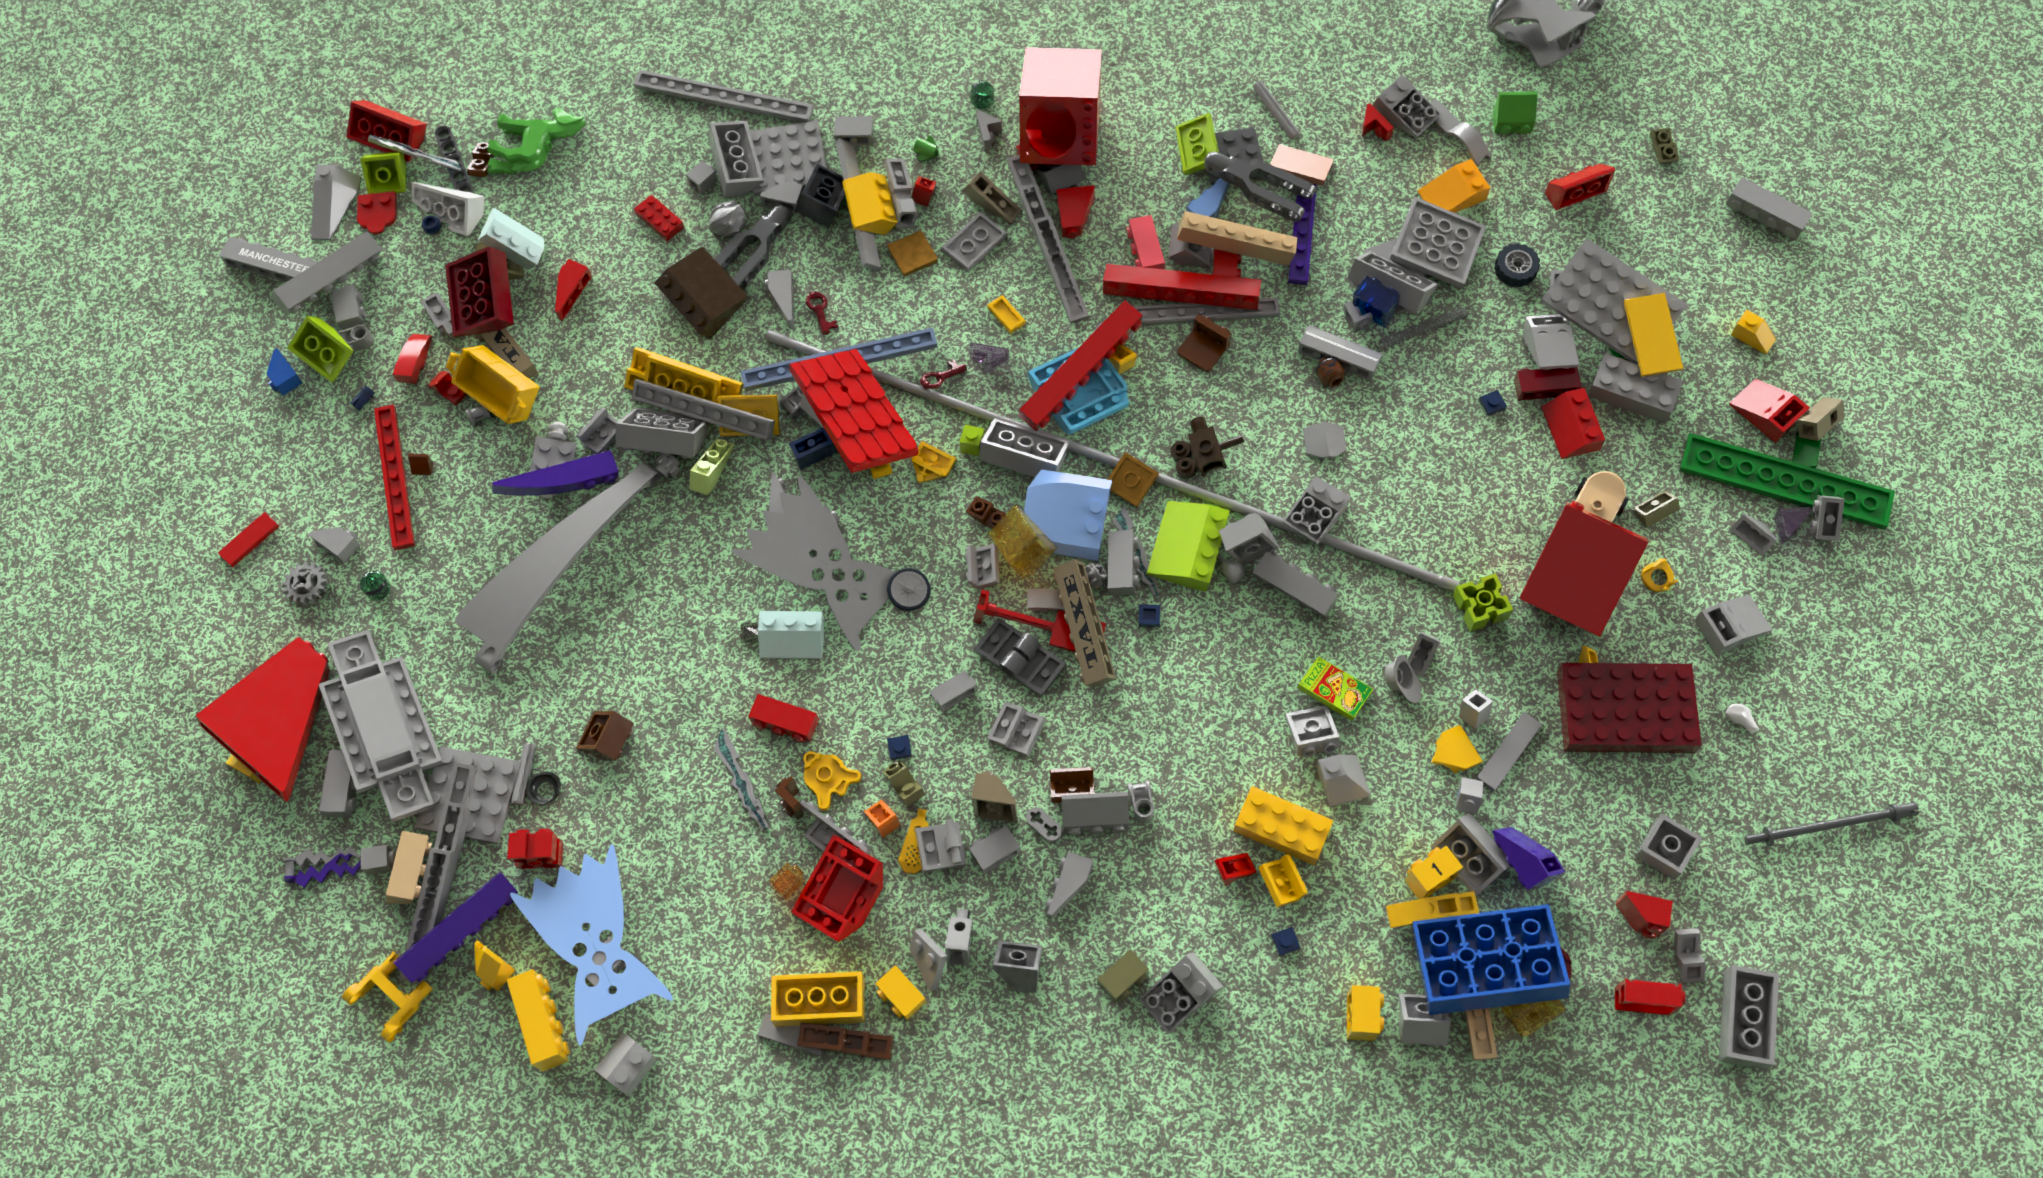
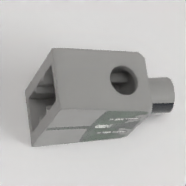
(959, 938)

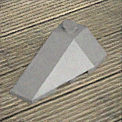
(331, 199)

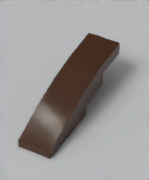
(845, 1041)

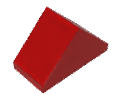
(923, 191)

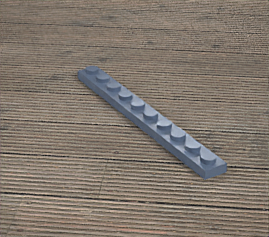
(870, 351)

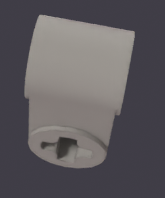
(357, 337)
(794, 403)
(1141, 797)

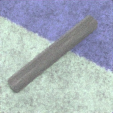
(1276, 110)

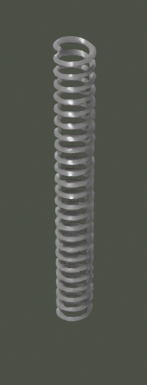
(1422, 327)

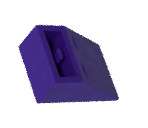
(1530, 860)

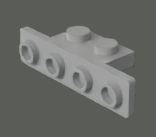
(825, 827)

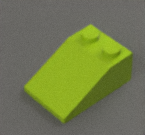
(320, 347)

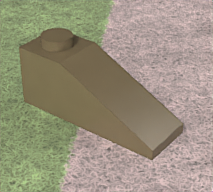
(991, 198)

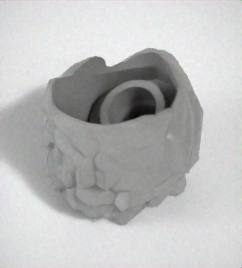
(727, 219)

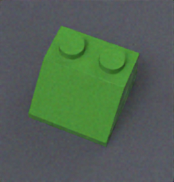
(1515, 112)

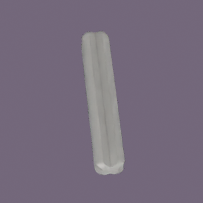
(523, 776)

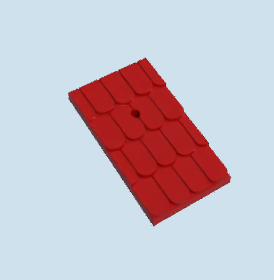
(853, 410)

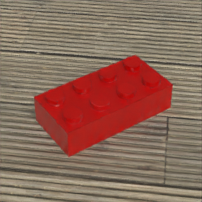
(659, 217)

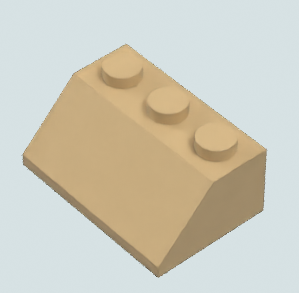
(408, 868)

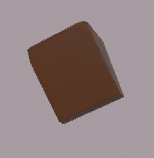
(420, 464)

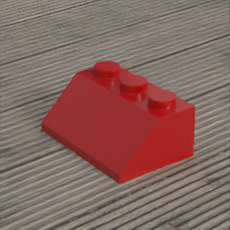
(1579, 185)
(1573, 424)

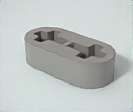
(1047, 821)

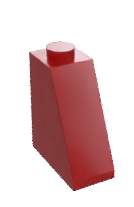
(1073, 208)

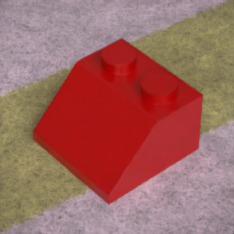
(1646, 913)

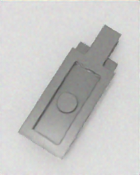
(439, 314)

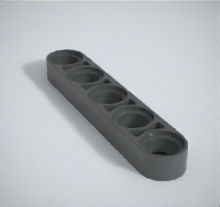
(443, 143)

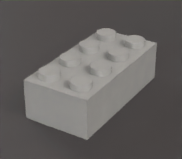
(1621, 385)
(1749, 1017)

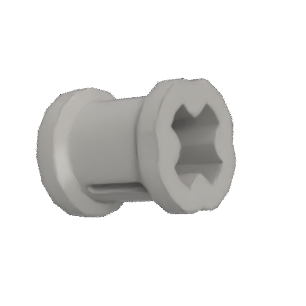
(478, 414)

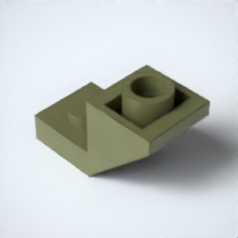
(903, 782)

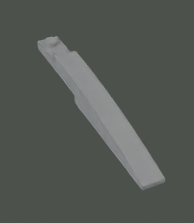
(1047, 239)
(445, 854)

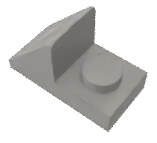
(987, 127)

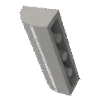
(1351, 356)

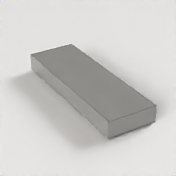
(785, 1035)

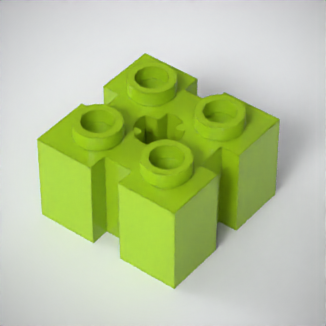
(1472, 599)

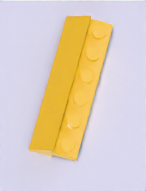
(679, 376)

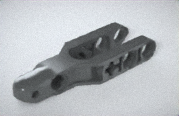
(1238, 173)
(765, 231)

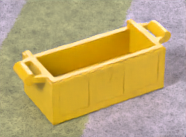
(493, 383)

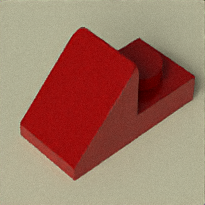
(1376, 121)
(442, 385)
(1235, 867)

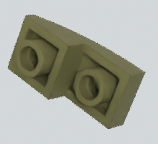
(1663, 145)

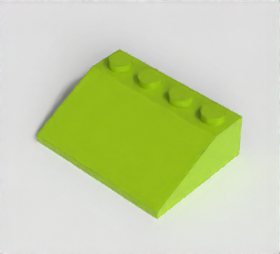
(1188, 544)

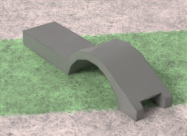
(1464, 132)

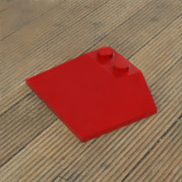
(840, 890)

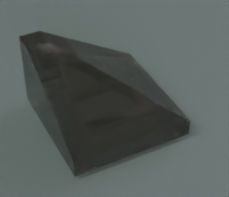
(749, 633)

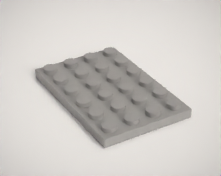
(1593, 294)

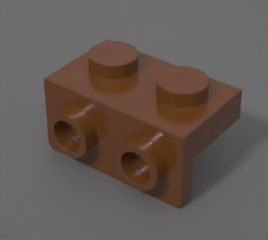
(1070, 782)
(785, 791)

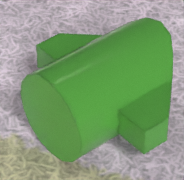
(926, 148)

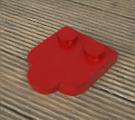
(377, 211)

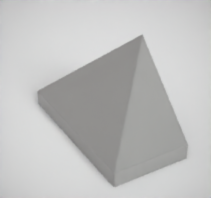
(1754, 533)

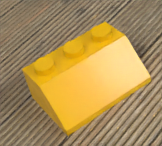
(870, 203)

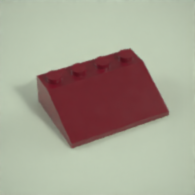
(479, 293)

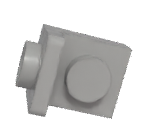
(1355, 317)

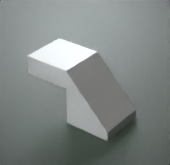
(1689, 960)

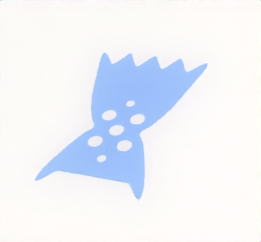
(559, 917)

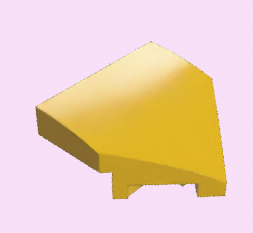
(932, 463)
(1455, 750)

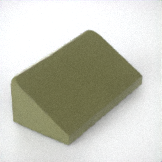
(1656, 508)

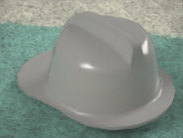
(1402, 678)

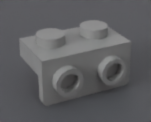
(599, 432)
(982, 566)

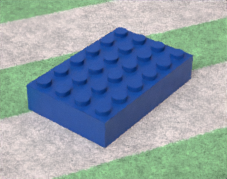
(1490, 959)

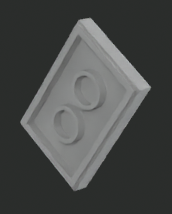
(974, 241)

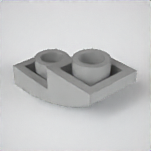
(1043, 600)

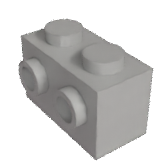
(1828, 517)

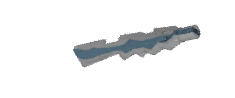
(406, 149)
(1124, 522)
(741, 781)

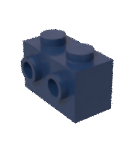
(812, 448)

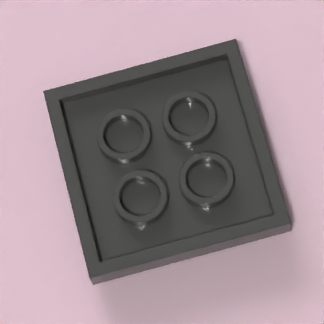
(1239, 144)

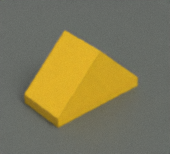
(1123, 359)

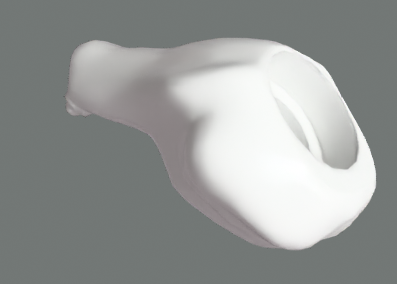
(1741, 715)

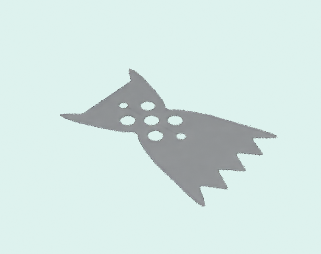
(786, 551)

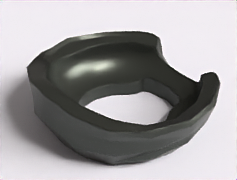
(537, 780)

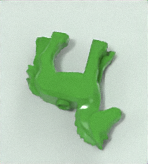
(535, 142)

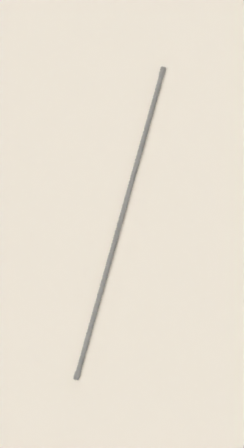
(1438, 580)

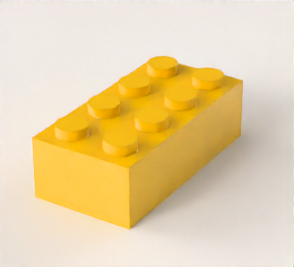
(1283, 825)
(818, 999)
(538, 1020)

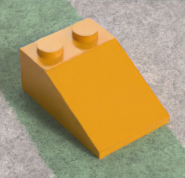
(1457, 188)

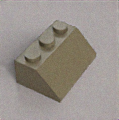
(992, 798)

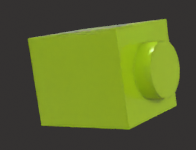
(971, 439)

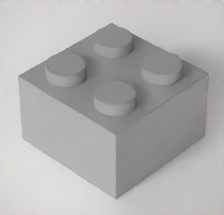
(1668, 847)

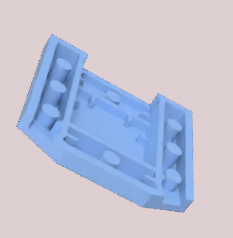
(1069, 511)

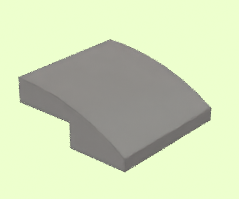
(1016, 729)

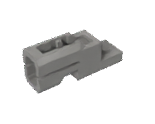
(900, 192)

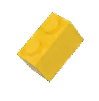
(900, 992)

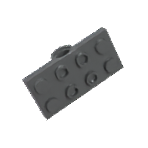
(1020, 657)

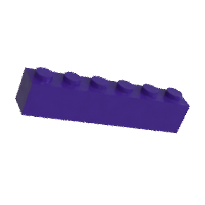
(455, 927)

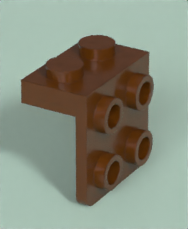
(1205, 343)

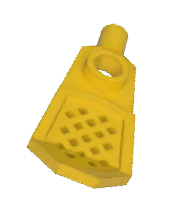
(910, 840)

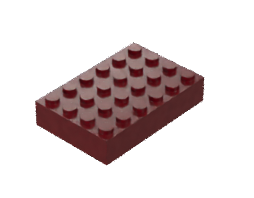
(1628, 708)

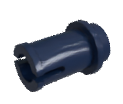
(362, 397)

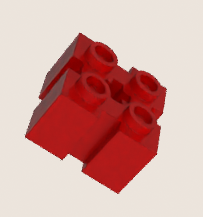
(535, 849)

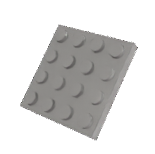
(787, 153)
(1438, 242)
(489, 796)

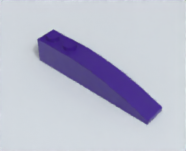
(561, 478)

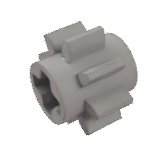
(667, 465)
(1096, 575)

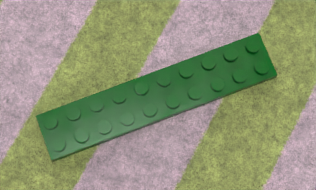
(1785, 479)

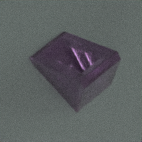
(1788, 520)

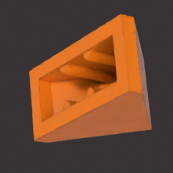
(882, 818)

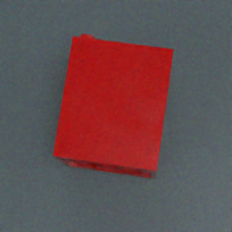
(1060, 106)
(1583, 568)

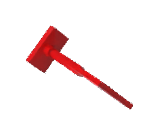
(1060, 629)

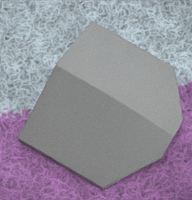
(1324, 440)

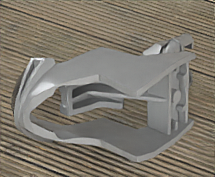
(1550, 25)

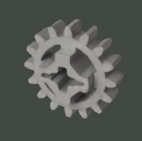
(305, 583)

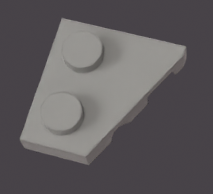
(928, 957)

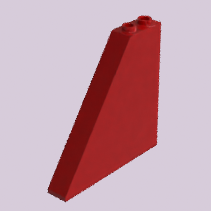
(271, 714)

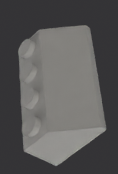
(734, 157)
(1412, 288)
(1022, 449)

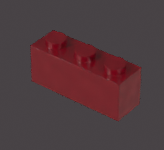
(1545, 383)

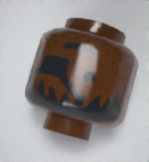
(1329, 372)

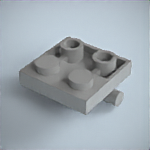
(940, 846)

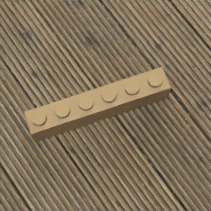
(1236, 238)

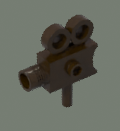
(1203, 447)

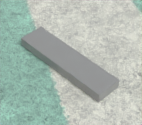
(1509, 751)

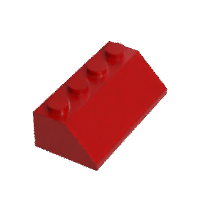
(372, 119)

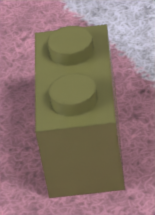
(1123, 976)

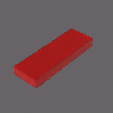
(248, 539)

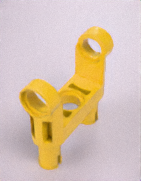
(408, 1003)

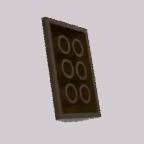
(702, 291)

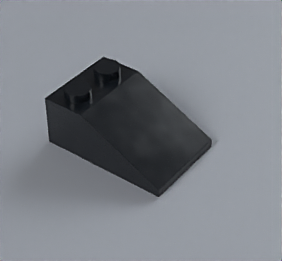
(821, 196)

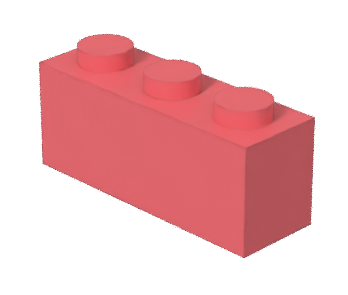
(1145, 243)

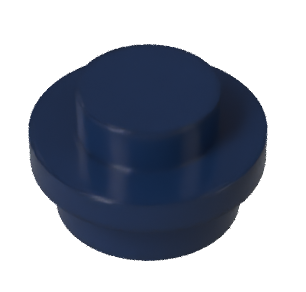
(431, 224)

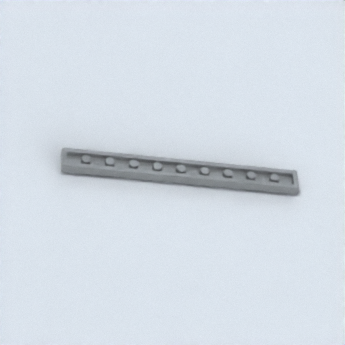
(723, 96)

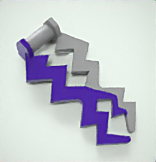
(331, 865)

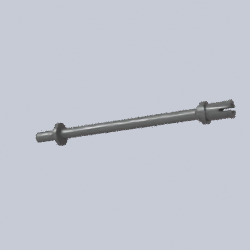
(1893, 812)

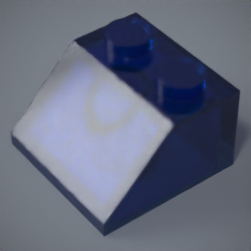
(1377, 299)

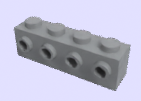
(1769, 208)
(1295, 584)

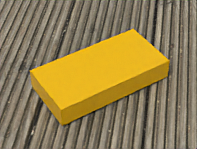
(1006, 314)

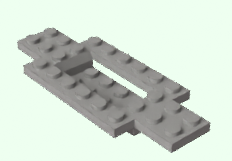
(389, 725)

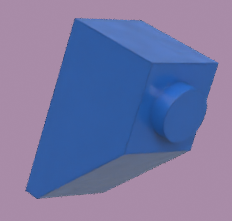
(282, 374)

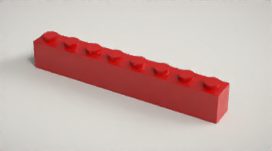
(1181, 286)
(1080, 365)

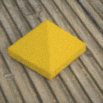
(1588, 655)

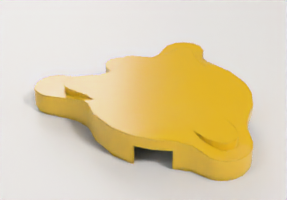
(827, 776)

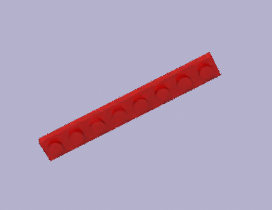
(394, 477)

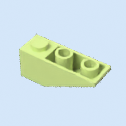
(710, 466)

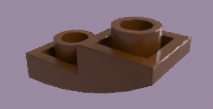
(480, 161)
(984, 512)

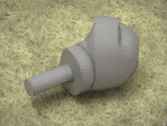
(1232, 570)

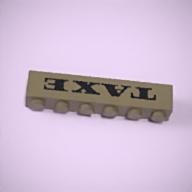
(507, 348)
(1084, 623)

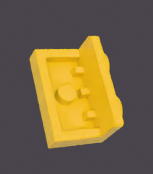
(1283, 881)

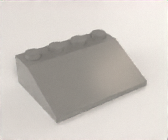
(661, 432)

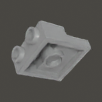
(1313, 731)

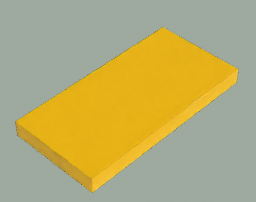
(1653, 335)

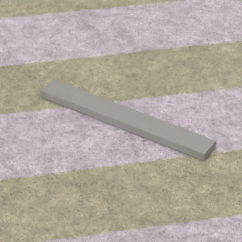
(865, 240)
(1188, 311)
(703, 409)

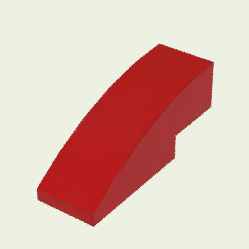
(412, 358)

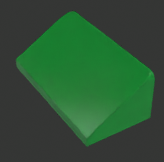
(1806, 451)

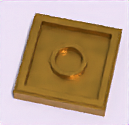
(912, 253)
(1132, 479)

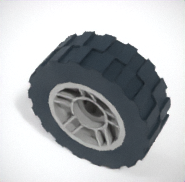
(1521, 256)

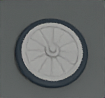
(908, 589)

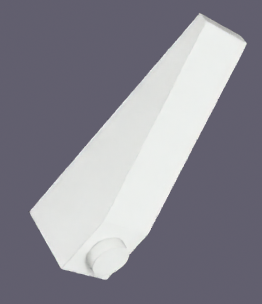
(455, 207)

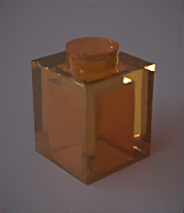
(787, 880)

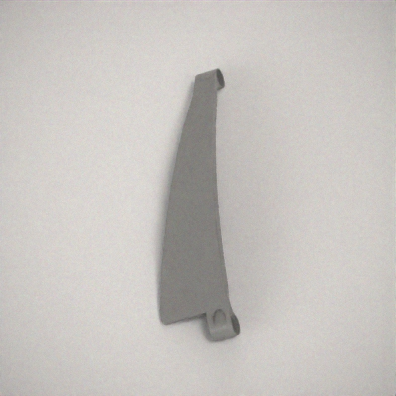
(514, 594)

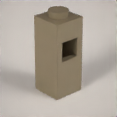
(1820, 418)

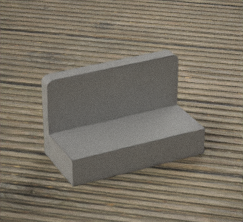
(954, 690)

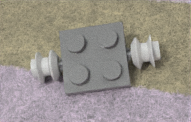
(553, 449)

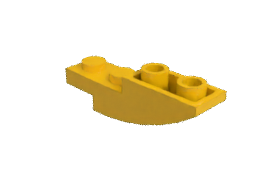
(1431, 908)

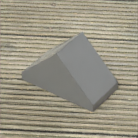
(1422, 653)

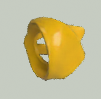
(1662, 565)

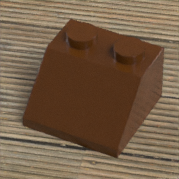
(605, 735)

